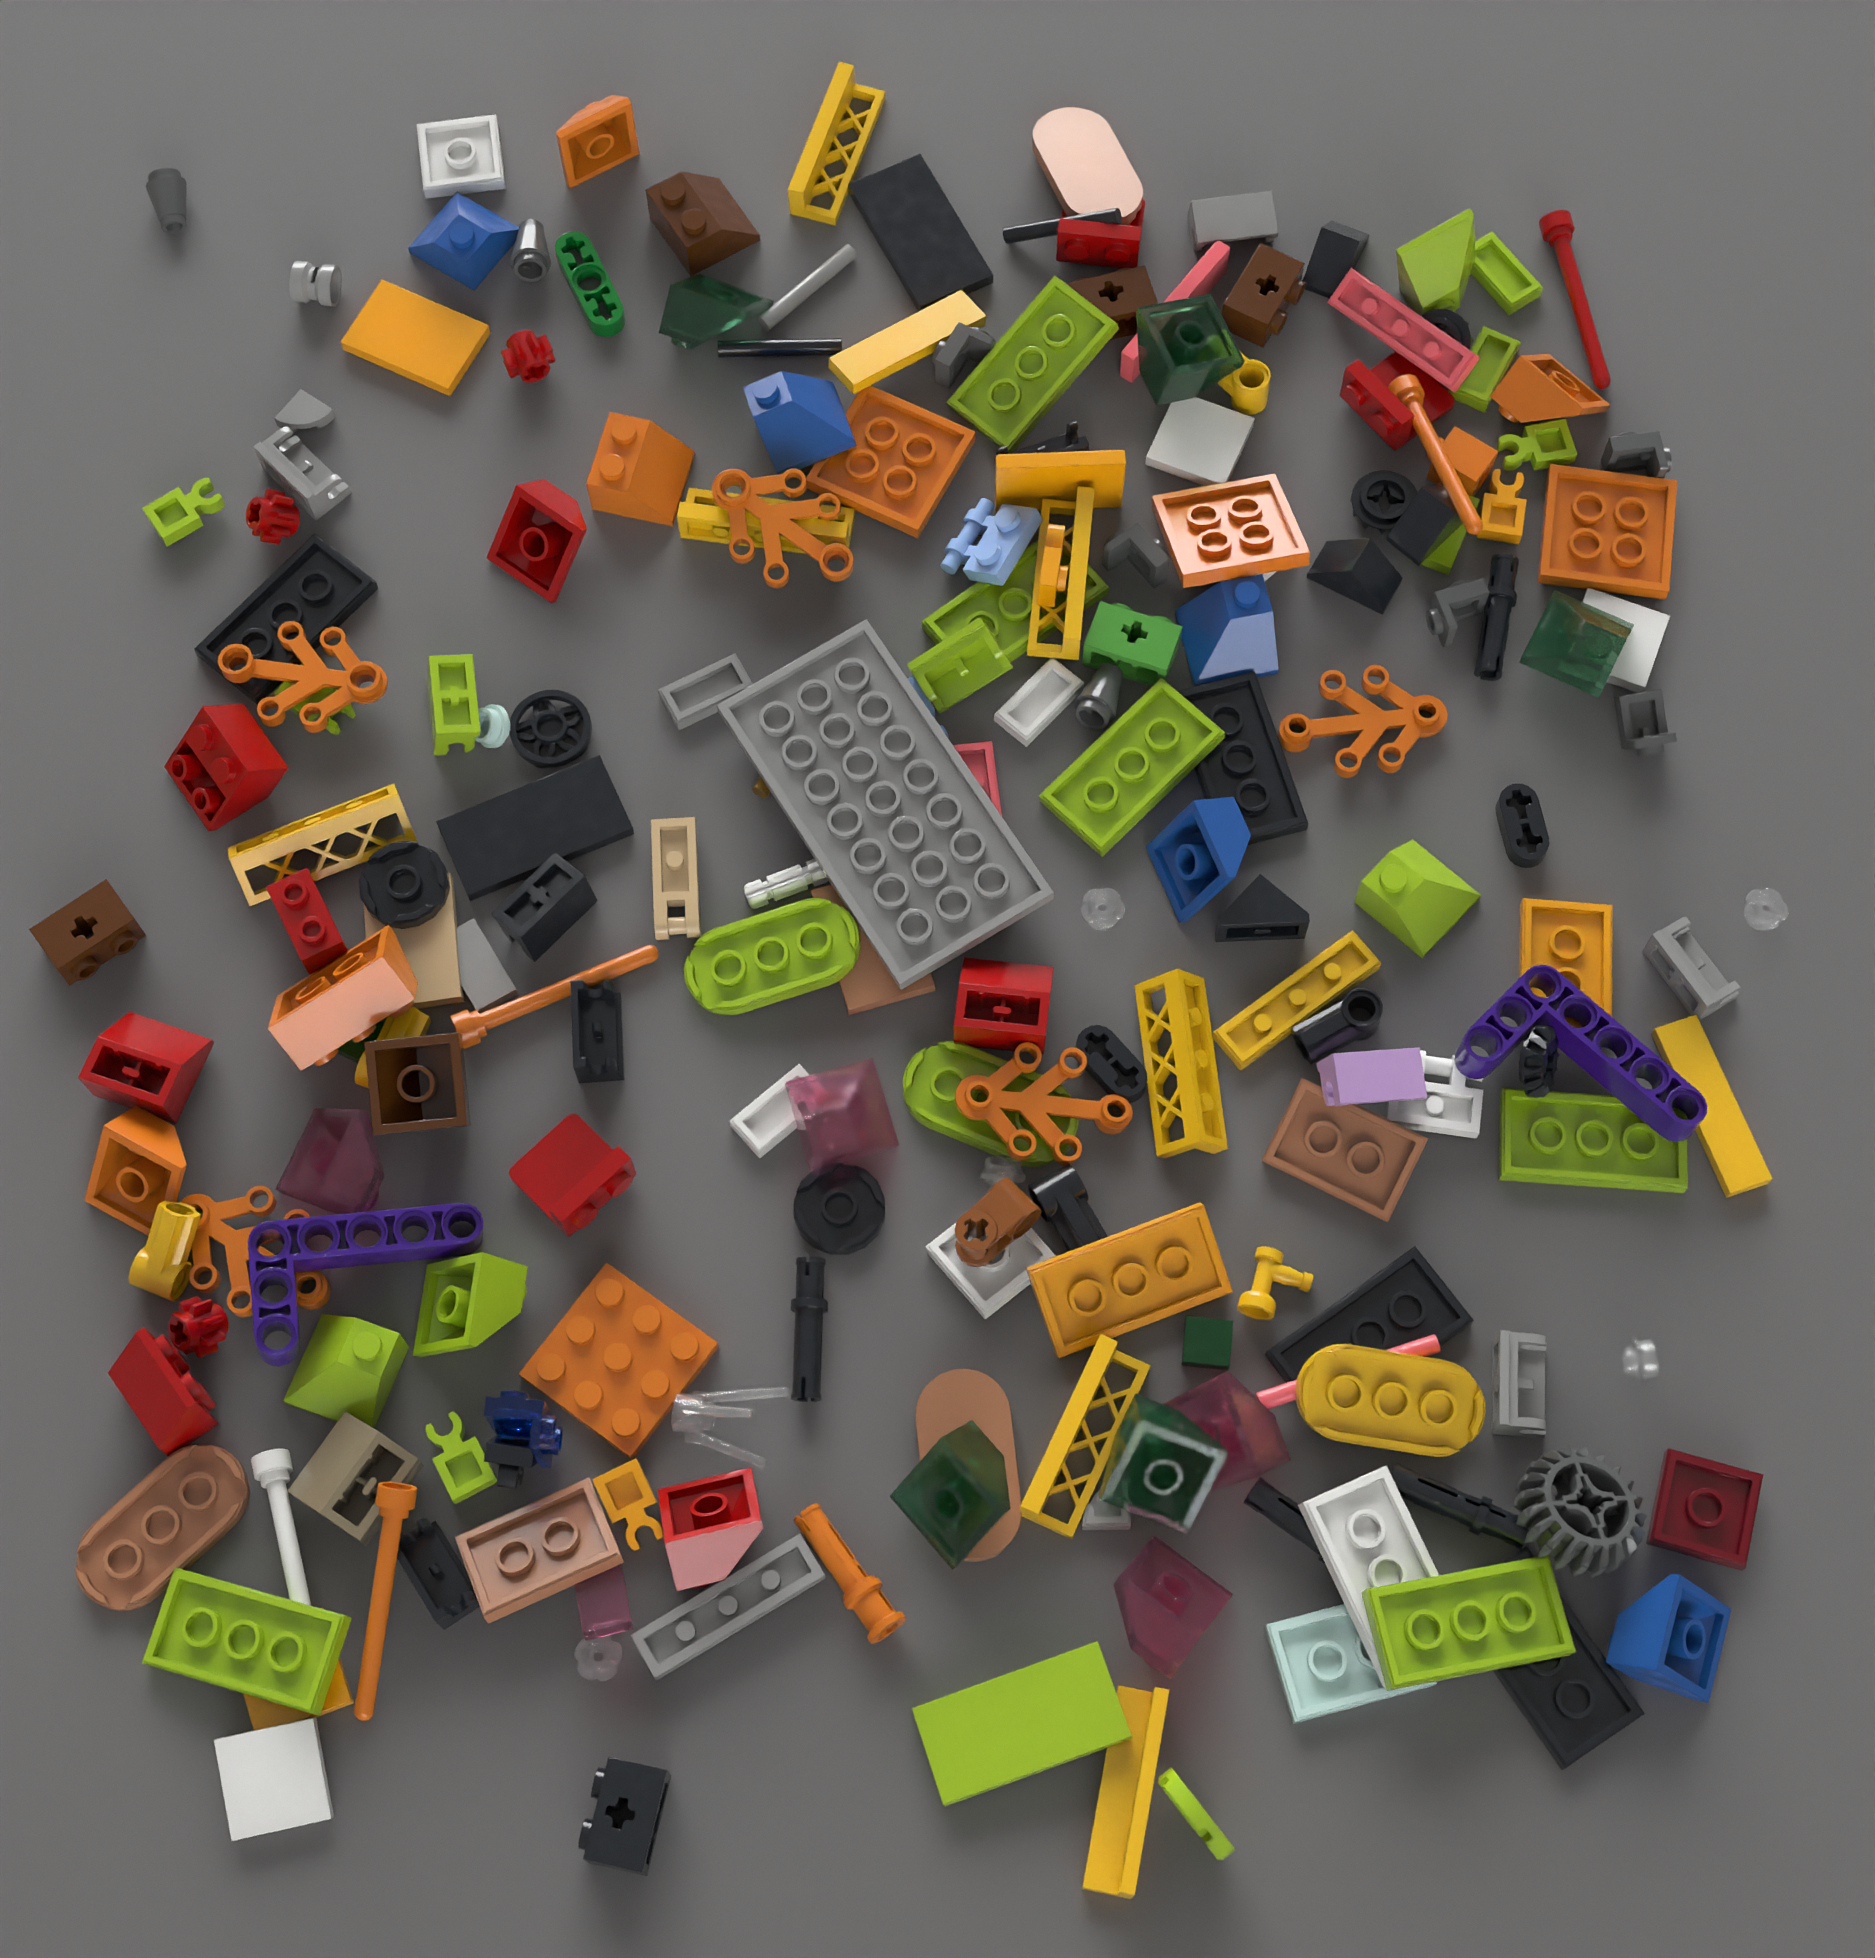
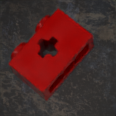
(307, 920)

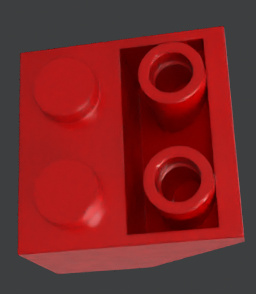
(225, 764)
(1002, 1004)
(146, 1065)
(161, 1394)

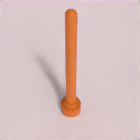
(1411, 394)
(475, 1025)
(394, 1505)

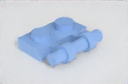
(1000, 546)

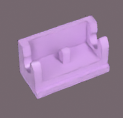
(1372, 1076)

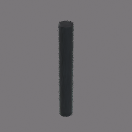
(1050, 227)
(779, 347)

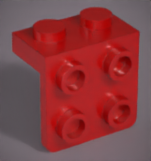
(1100, 242)
(1371, 399)
(572, 1174)

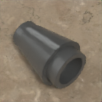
(168, 196)
(530, 253)
(1099, 697)

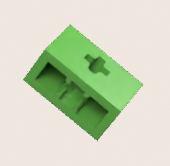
(1141, 661)

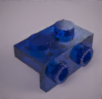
(520, 1417)

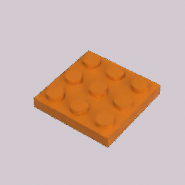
(899, 462)
(1230, 530)
(1607, 531)
(619, 1360)

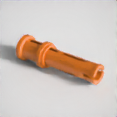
(860, 1591)

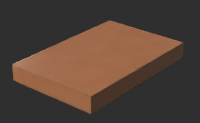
(869, 981)
(1345, 1151)
(538, 1550)

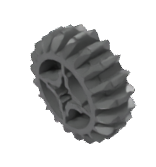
(1574, 1523)

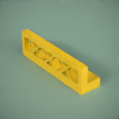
(823, 138)
(713, 523)
(1077, 572)
(315, 829)
(1189, 1058)
(1067, 1431)
(1126, 1796)

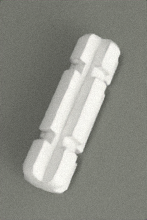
(784, 884)

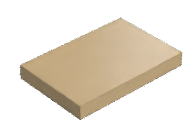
(431, 954)

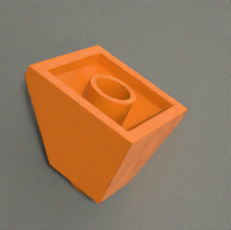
(597, 139)
(1543, 390)
(136, 1168)

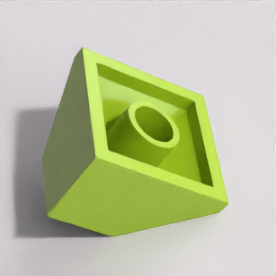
(1438, 265)
(1415, 896)
(467, 1302)
(347, 1369)

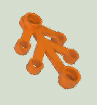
(777, 520)
(309, 676)
(1368, 721)
(1036, 1104)
(237, 1249)

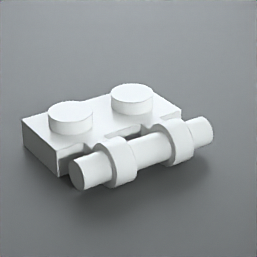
(1447, 1108)

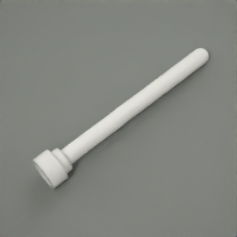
(273, 1472)

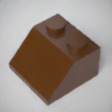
(699, 220)
(417, 1083)

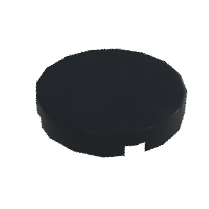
(417, 884)
(839, 1208)

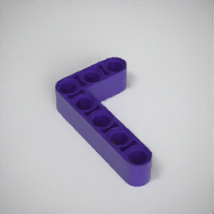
(1584, 1048)
(343, 1253)

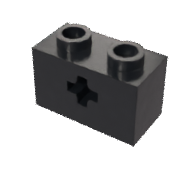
(633, 1845)

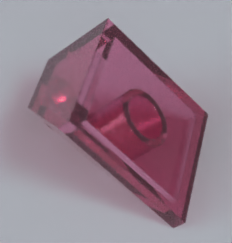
(841, 1114)
(335, 1163)
(1239, 1424)
(1166, 1605)

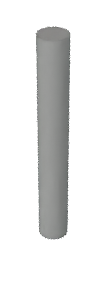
(807, 287)

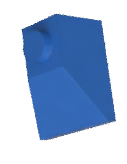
(465, 241)
(798, 419)
(1229, 631)
(1199, 853)
(1671, 1638)

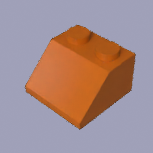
(639, 470)

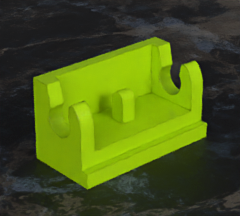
(960, 665)
(452, 702)

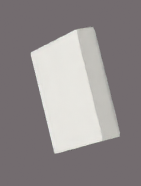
(460, 156)
(1199, 441)
(1643, 643)
(997, 1281)
(273, 1778)

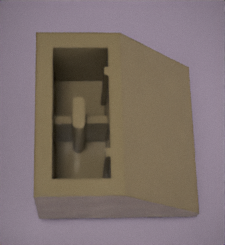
(345, 1476)

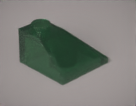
(707, 308)
(1184, 348)
(1576, 643)
(1161, 1465)
(956, 1492)

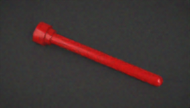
(1557, 231)

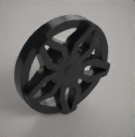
(550, 728)

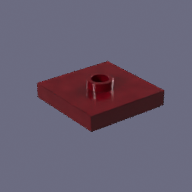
(1704, 1509)

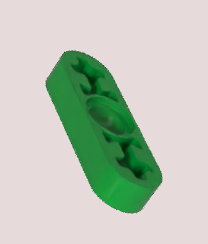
(589, 300)

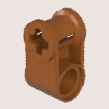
(1000, 1217)

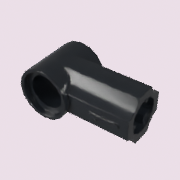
(1336, 1028)
(1065, 1204)

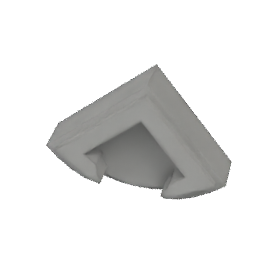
(304, 412)
(1105, 1516)

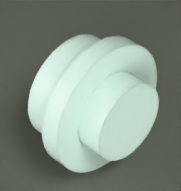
(493, 726)

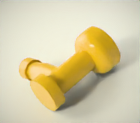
(1257, 1301)

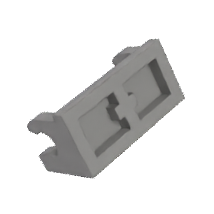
(1232, 219)
(301, 473)
(1689, 970)
(1518, 1384)

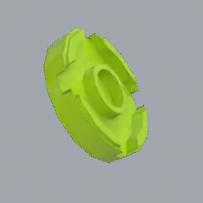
(1195, 1814)

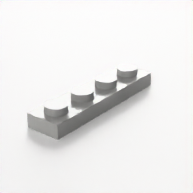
(728, 1606)

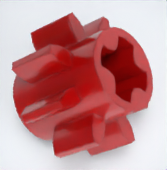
(528, 356)
(272, 516)
(198, 1326)

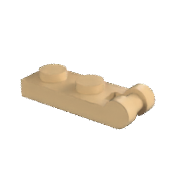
(675, 876)

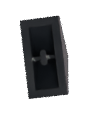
(1333, 256)
(1425, 523)
(1357, 572)
(1262, 914)

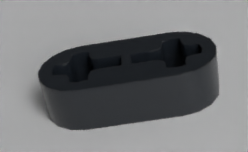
(1513, 828)
(1118, 1056)

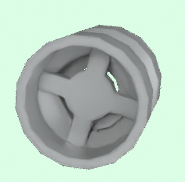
(315, 283)

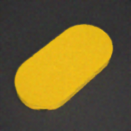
(1390, 1400)

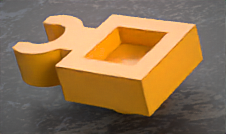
(1502, 510)
(1053, 575)
(626, 1495)

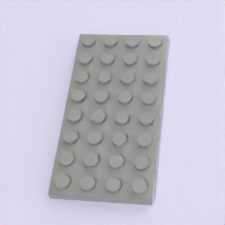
(885, 804)

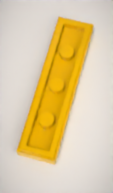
(904, 342)
(1296, 1000)
(1724, 1128)

